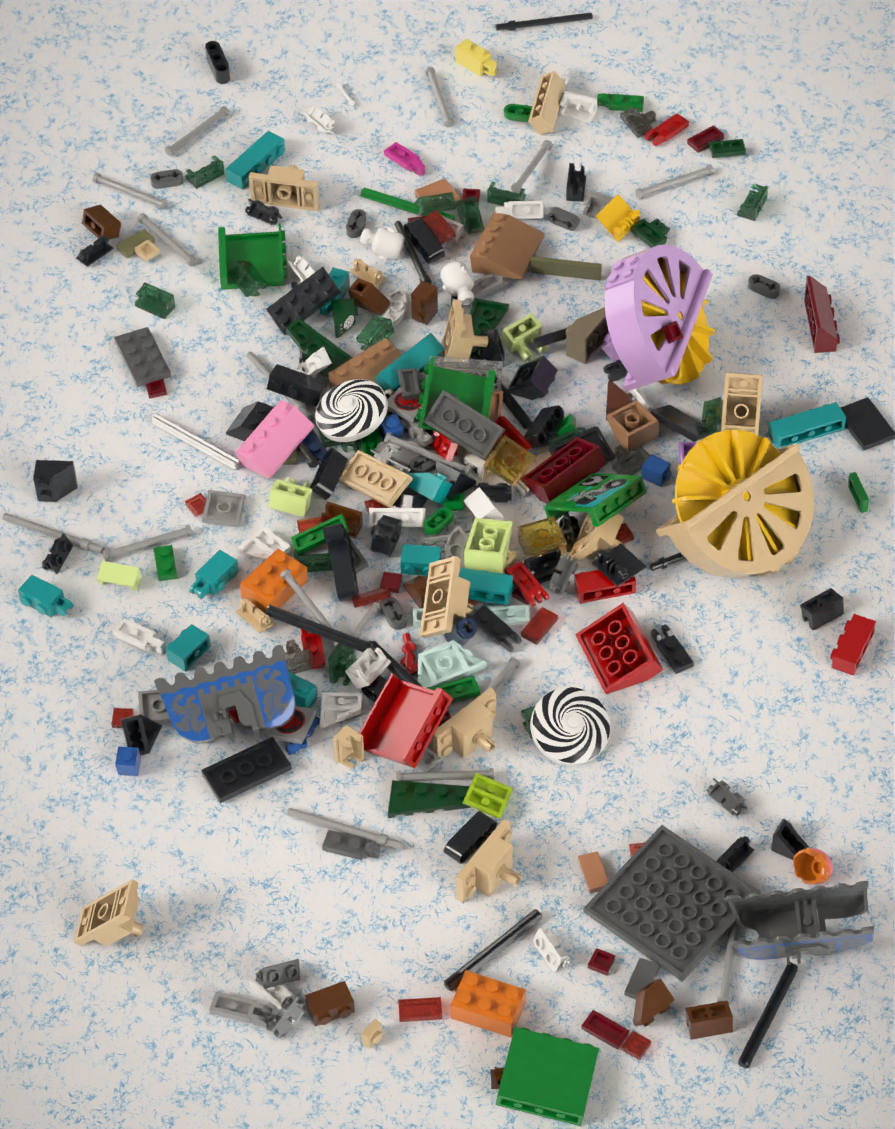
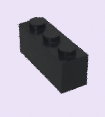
(296, 385)

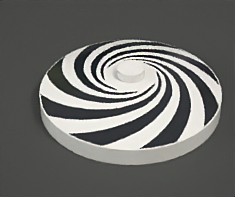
(351, 410)
(570, 726)

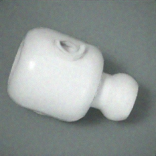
(385, 243)
(458, 281)

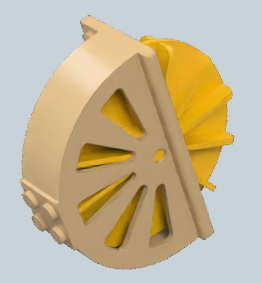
(741, 505)

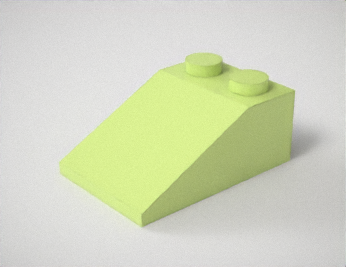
(488, 545)

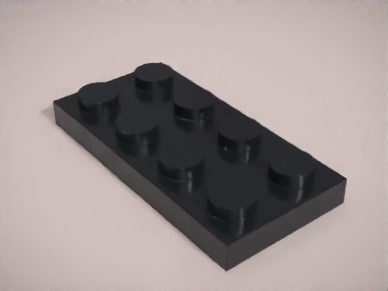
(304, 299)
(246, 769)

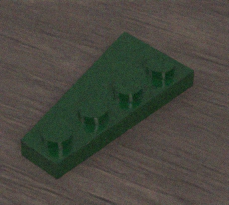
(486, 316)
(311, 341)
(419, 797)

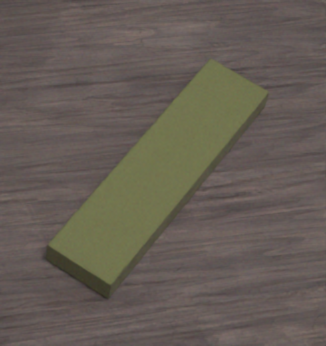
(566, 268)

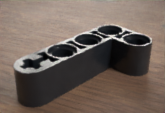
(342, 561)

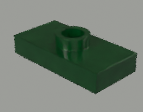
(727, 148)

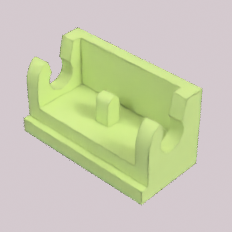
(119, 574)

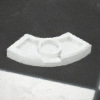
(397, 308)

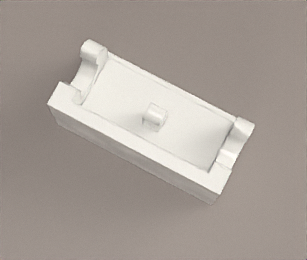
(578, 107)
(316, 362)
(482, 506)
(367, 667)

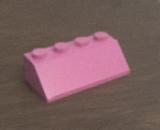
(274, 439)

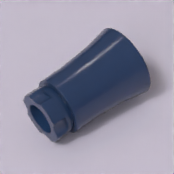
(458, 634)

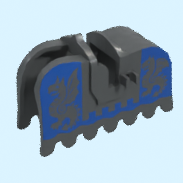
(256, 690)
(790, 920)

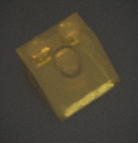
(509, 461)
(540, 536)

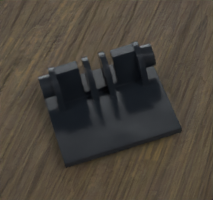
(618, 564)

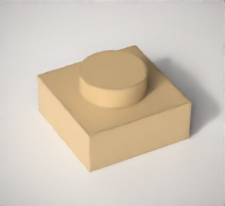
(147, 250)
(372, 1034)

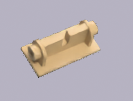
(369, 274)
(254, 616)

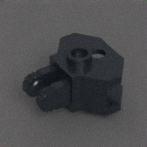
(385, 535)

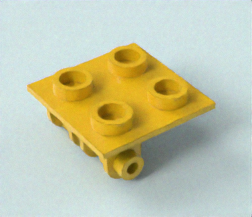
(618, 217)

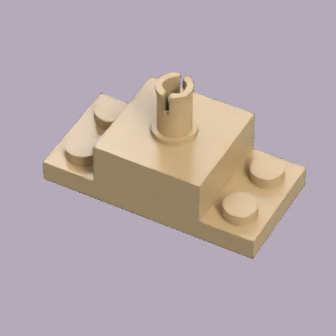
(285, 188)
(459, 334)
(742, 402)
(593, 539)
(444, 597)
(468, 728)
(489, 865)
(110, 916)

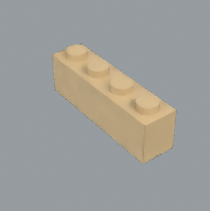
(547, 103)

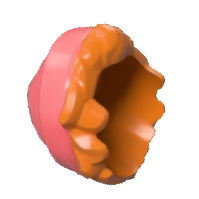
(812, 866)

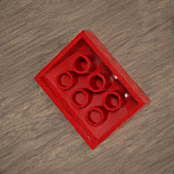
(618, 650)

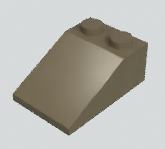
(586, 335)

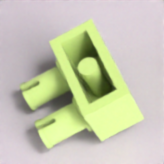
(521, 333)
(290, 497)

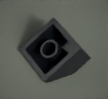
(533, 379)
(248, 420)
(54, 479)

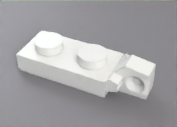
(522, 209)
(139, 636)

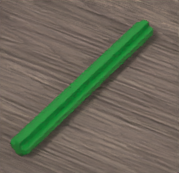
(395, 202)

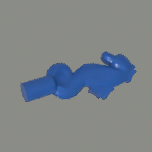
(293, 748)

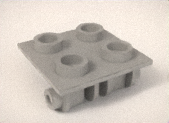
(384, 452)

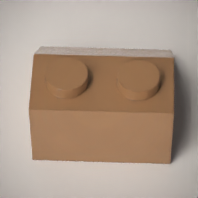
(633, 425)

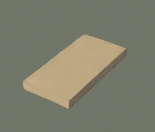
(374, 478)

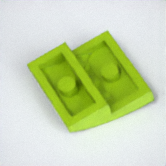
(487, 795)

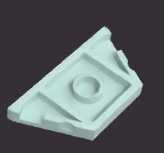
(446, 664)

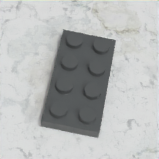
(142, 356)
(464, 425)

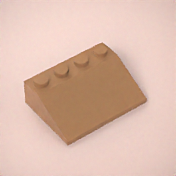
(505, 247)
(366, 364)

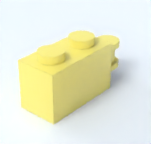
(475, 58)

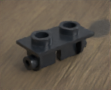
(269, 214)
(94, 252)
(501, 491)
(568, 527)
(59, 553)
(736, 854)

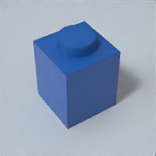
(391, 424)
(656, 470)
(128, 761)

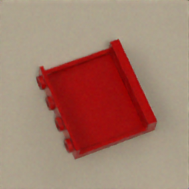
(403, 721)

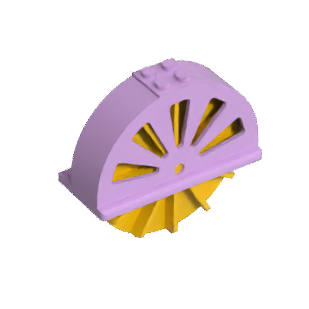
(650, 293)

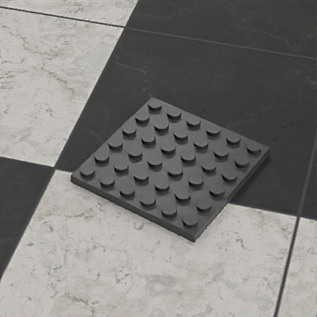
(669, 902)

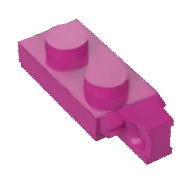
(405, 158)

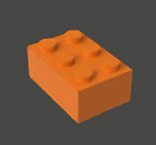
(266, 586)
(488, 1003)

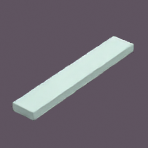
(509, 614)

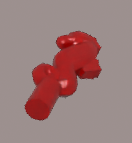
(408, 649)

